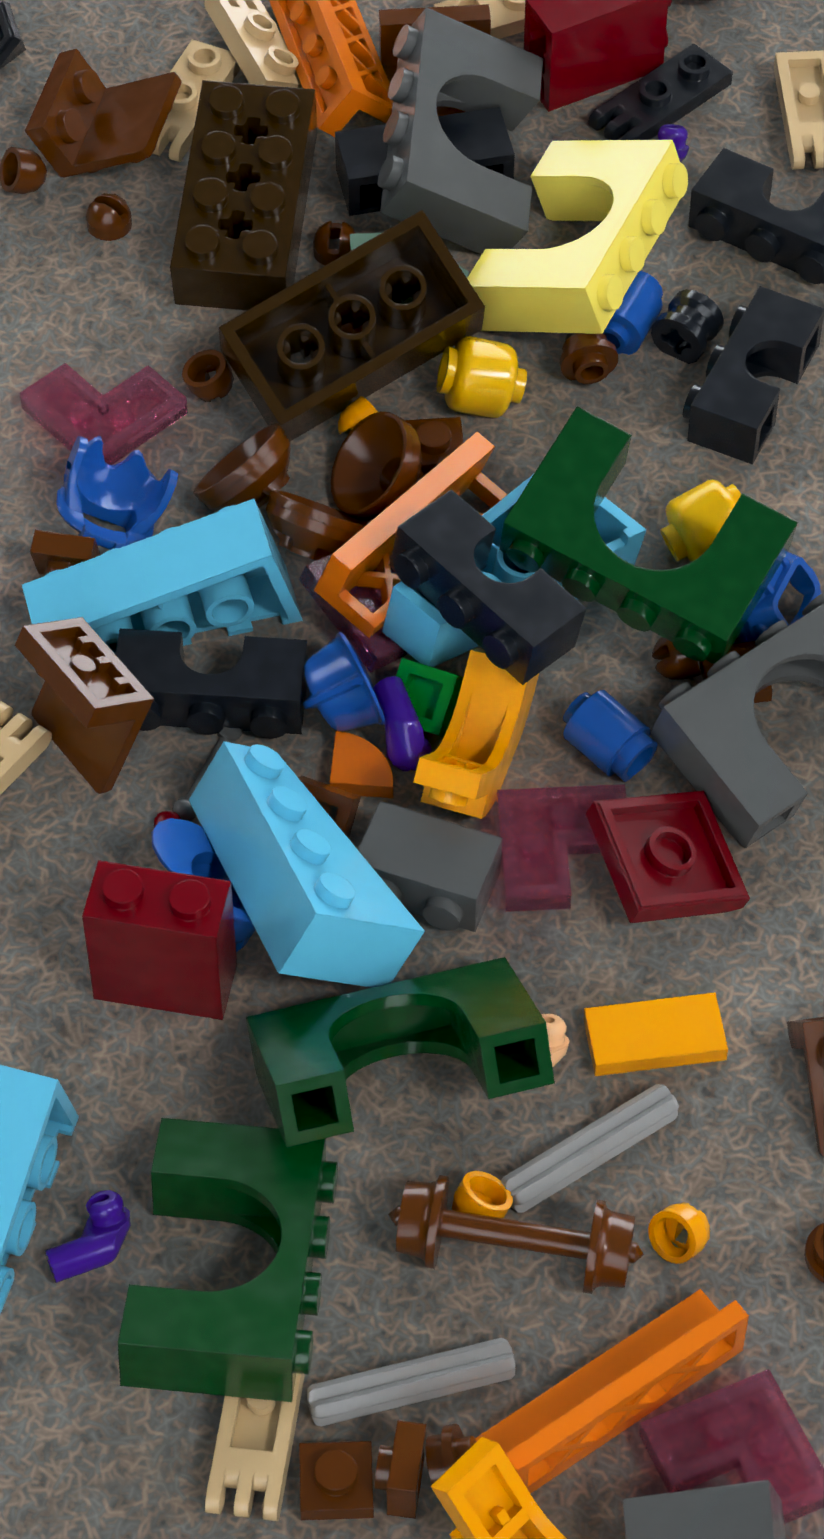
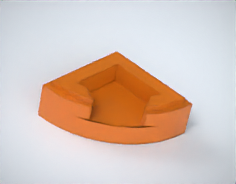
(360, 767)

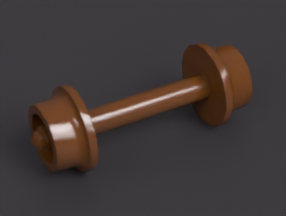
(425, 1220)

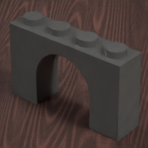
(469, 71)
(715, 732)

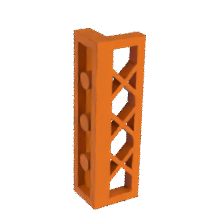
(335, 59)
(373, 545)
(619, 1388)

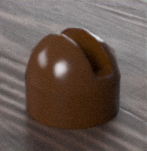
(22, 171)
(105, 217)
(322, 241)
(197, 377)
(673, 663)

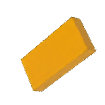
(655, 1034)

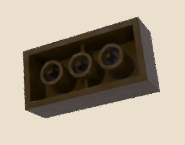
(243, 195)
(357, 291)

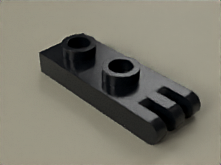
(662, 96)

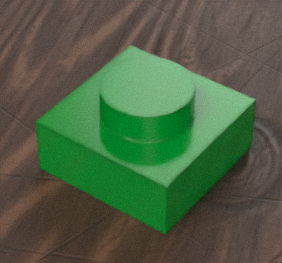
(431, 693)

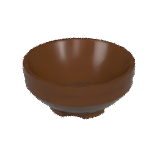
(368, 462)
(248, 471)
(309, 526)

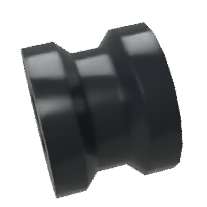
(687, 326)

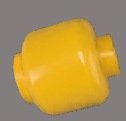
(480, 377)
(697, 518)

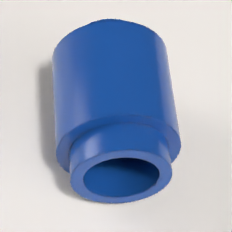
(636, 314)
(608, 734)

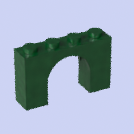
(692, 605)
(462, 1013)
(250, 1335)

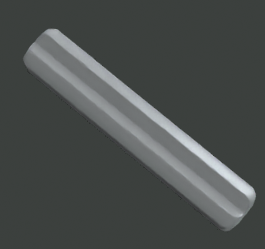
(590, 1147)
(411, 1382)

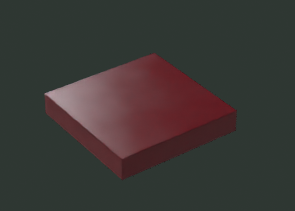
(667, 856)

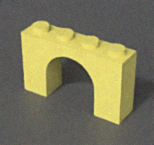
(583, 282)

